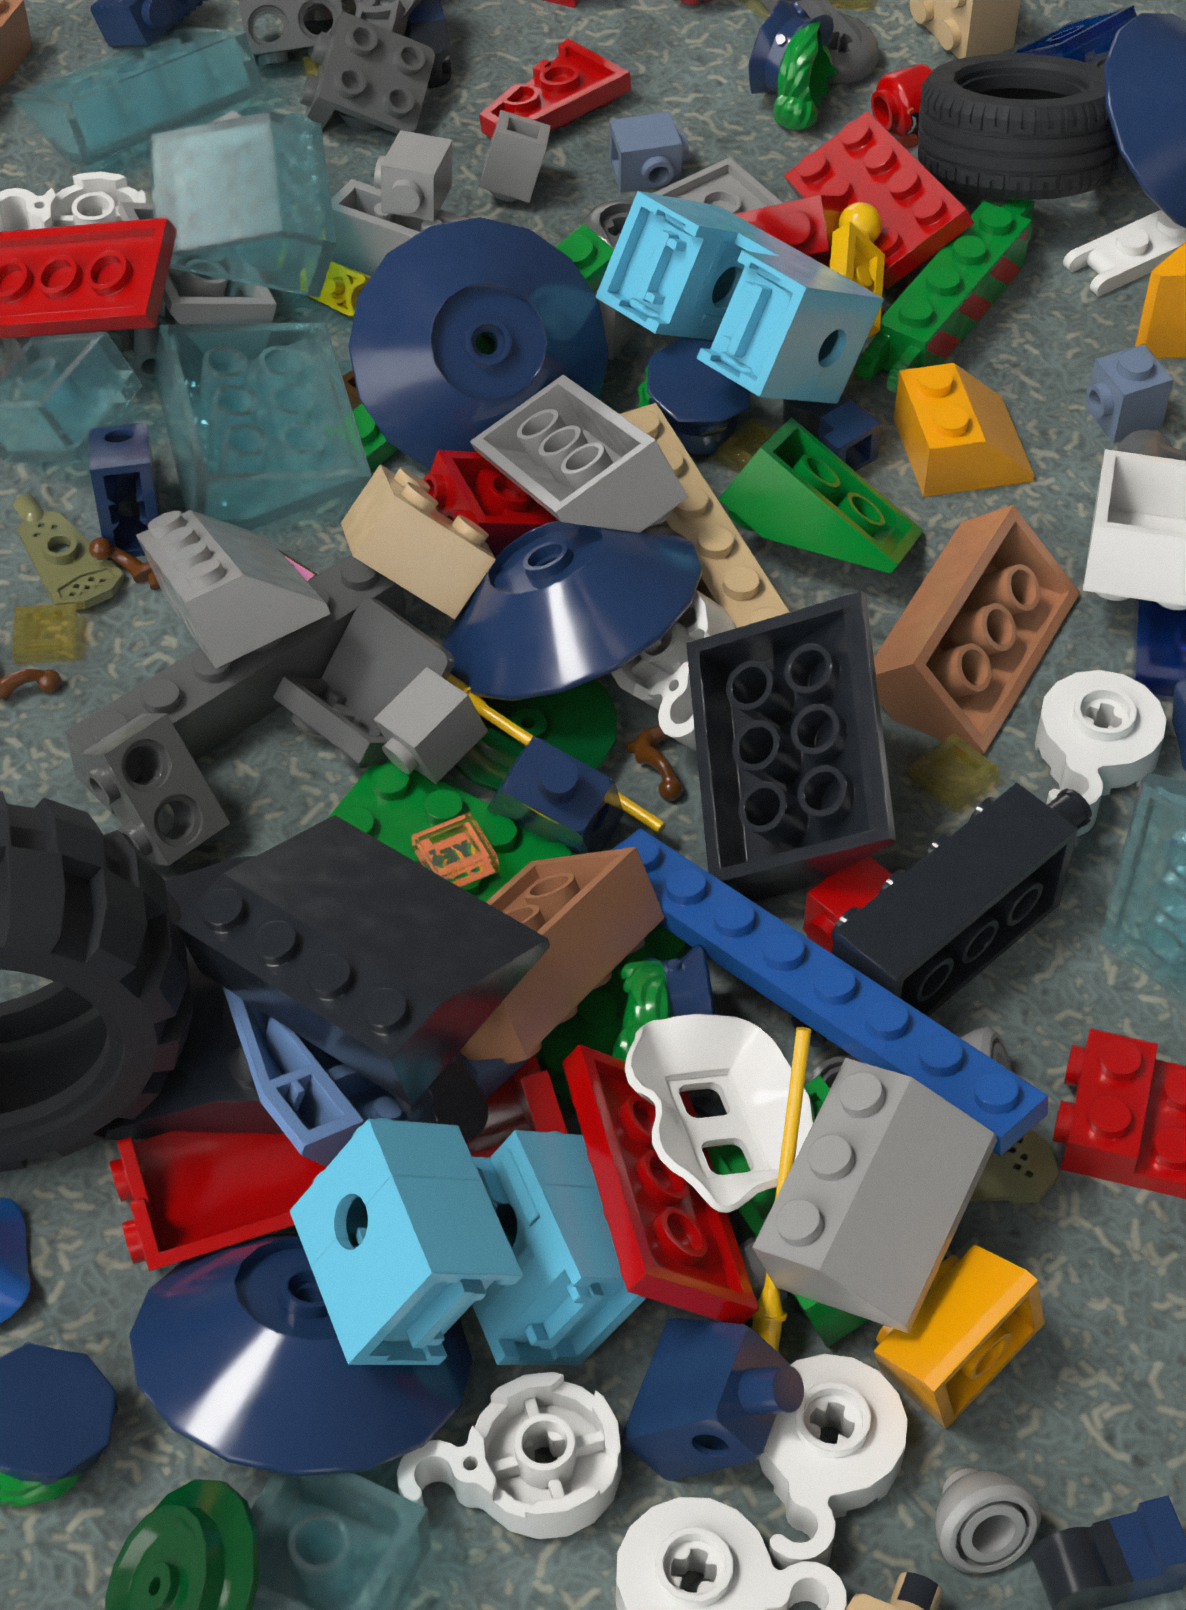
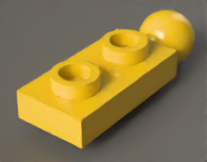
(855, 253)

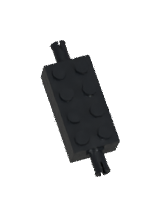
(963, 899)

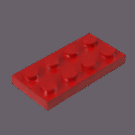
(877, 170)
(84, 277)
(661, 1227)

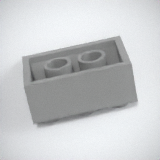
(205, 298)
(874, 1196)

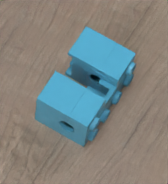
(773, 312)
(421, 1230)

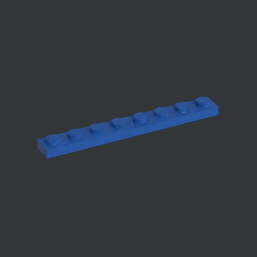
(834, 995)

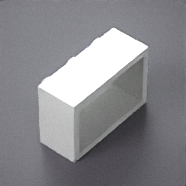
(1139, 530)

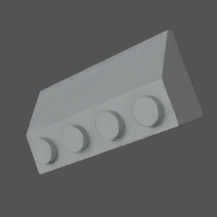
(583, 460)
(227, 584)

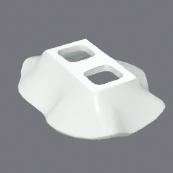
(753, 1086)

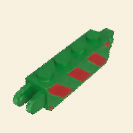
(951, 292)

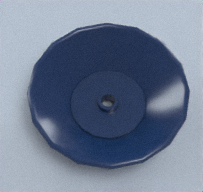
(1149, 106)
(421, 324)
(570, 608)
(254, 1372)

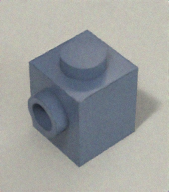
(646, 151)
(1128, 392)

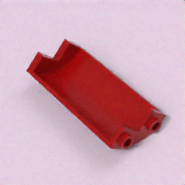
(229, 1188)

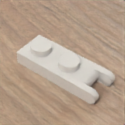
(1127, 252)

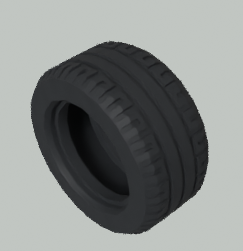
(1016, 126)

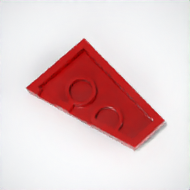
(561, 89)

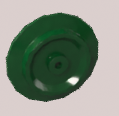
(573, 721)
(190, 1554)

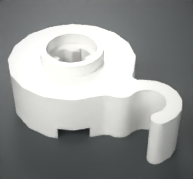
(89, 201)
(662, 671)
(1099, 734)
(499, 1465)
(828, 1479)
(723, 1547)

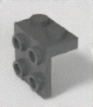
(368, 75)
(367, 671)

